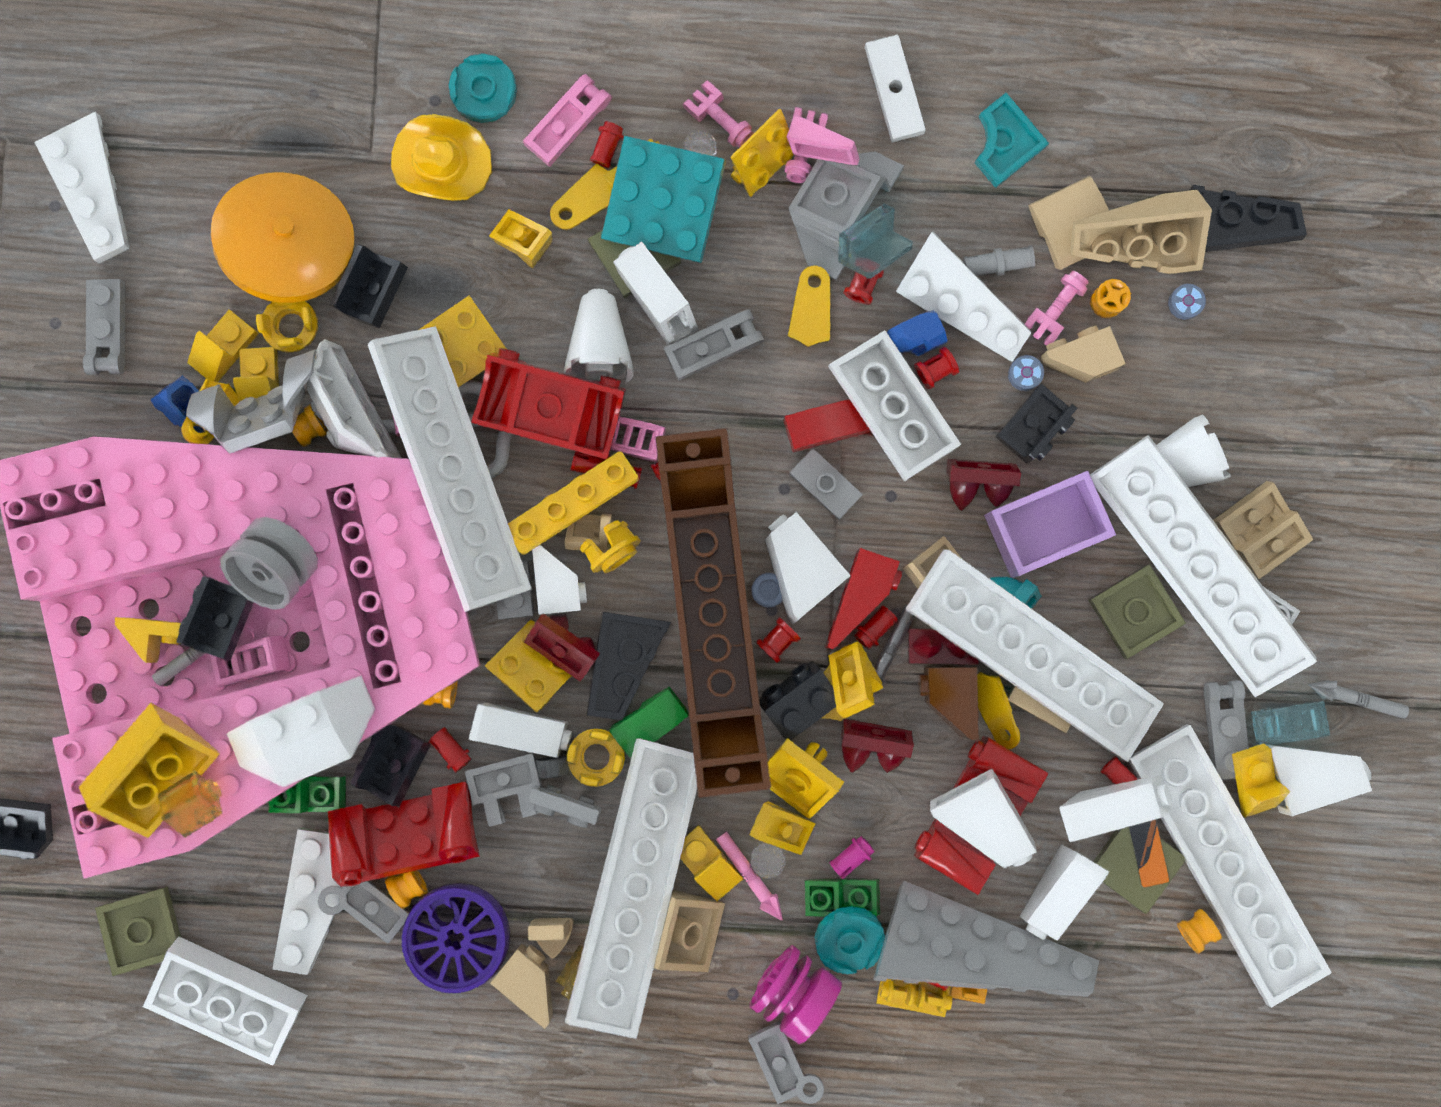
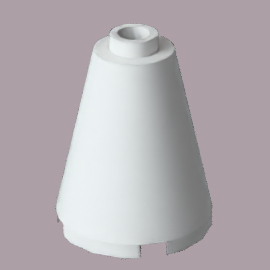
(598, 340)
(1195, 453)

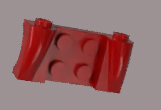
(549, 405)
(402, 838)
(953, 854)

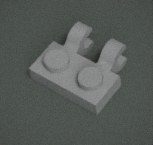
(501, 780)
(550, 799)

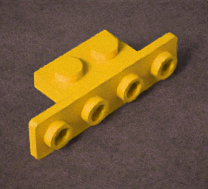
(572, 502)

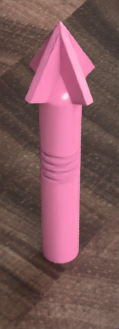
(768, 901)

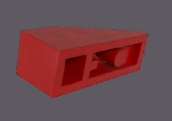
(868, 585)

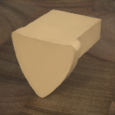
(588, 528)
(551, 934)

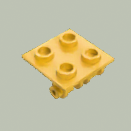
(762, 154)
(466, 339)
(527, 671)
(914, 997)

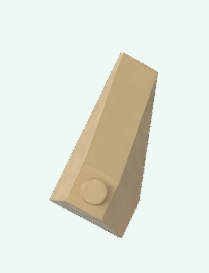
(1155, 233)

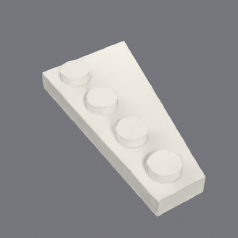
(83, 176)
(946, 285)
(302, 921)

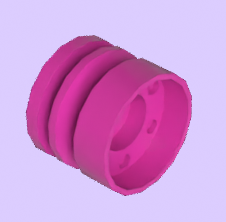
(800, 997)

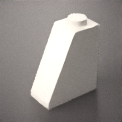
(656, 294)
(802, 565)
(520, 730)
(1318, 778)
(1115, 807)
(986, 819)
(1062, 893)

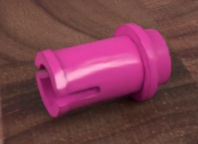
(852, 857)

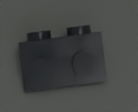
(368, 286)
(1035, 424)
(214, 619)
(798, 700)
(390, 764)
(24, 828)

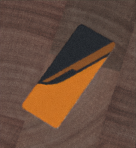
(1149, 853)

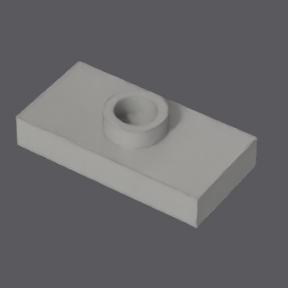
(825, 484)

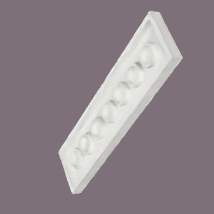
(449, 467)
(1202, 567)
(1034, 655)
(1232, 868)
(634, 891)

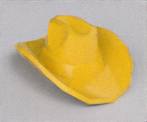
(441, 158)

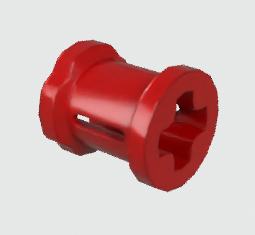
(862, 288)
(936, 368)
(778, 640)

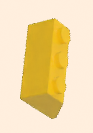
(141, 765)

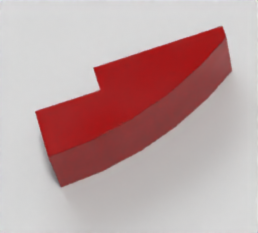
(824, 425)

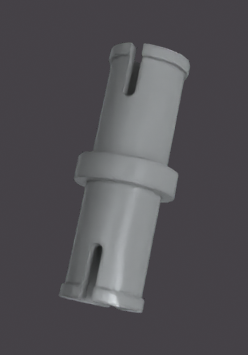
(1001, 261)

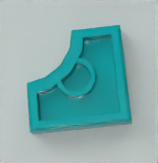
(1009, 140)

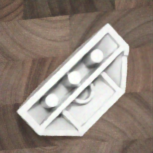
(345, 405)
(305, 733)

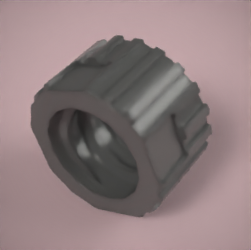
(552, 767)

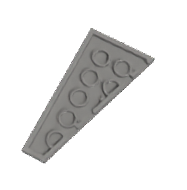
(965, 948)

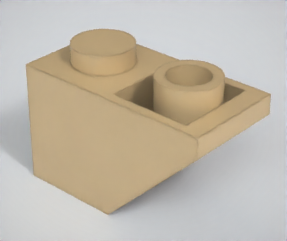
(1087, 357)

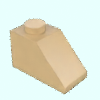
(527, 983)

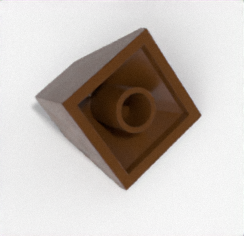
(953, 697)

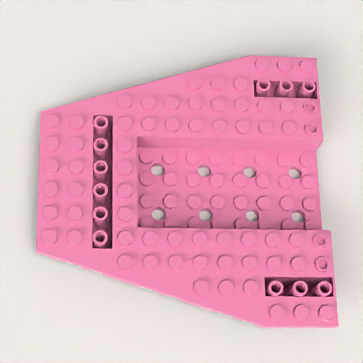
(142, 520)

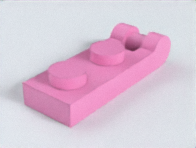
(566, 120)

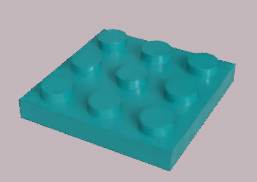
(663, 199)

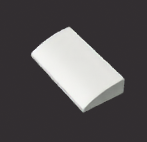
(894, 405)
(224, 1000)

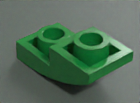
(650, 721)
(312, 795)
(828, 895)

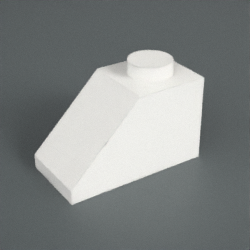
(556, 584)

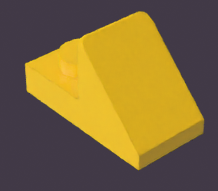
(522, 237)
(219, 350)
(257, 372)
(147, 635)
(853, 680)
(1256, 780)
(782, 828)
(708, 864)

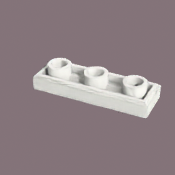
(889, 71)

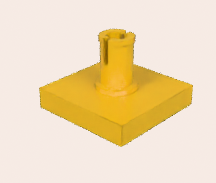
(801, 778)

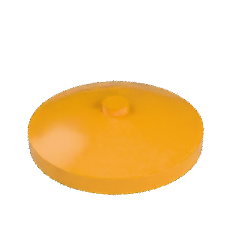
(282, 237)

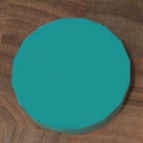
(482, 88)
(849, 940)

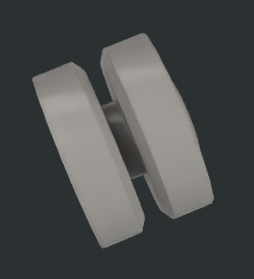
(269, 563)

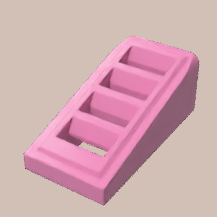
(818, 142)
(637, 451)
(271, 654)

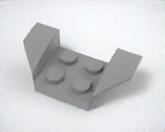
(835, 199)
(257, 418)

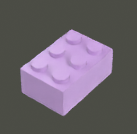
(1049, 524)

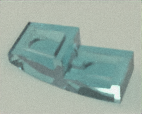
(1290, 723)

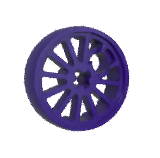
(443, 930)

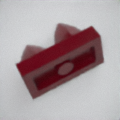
(968, 474)
(557, 644)
(931, 647)
(862, 738)

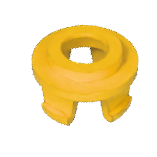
(269, 323)
(622, 550)
(582, 771)

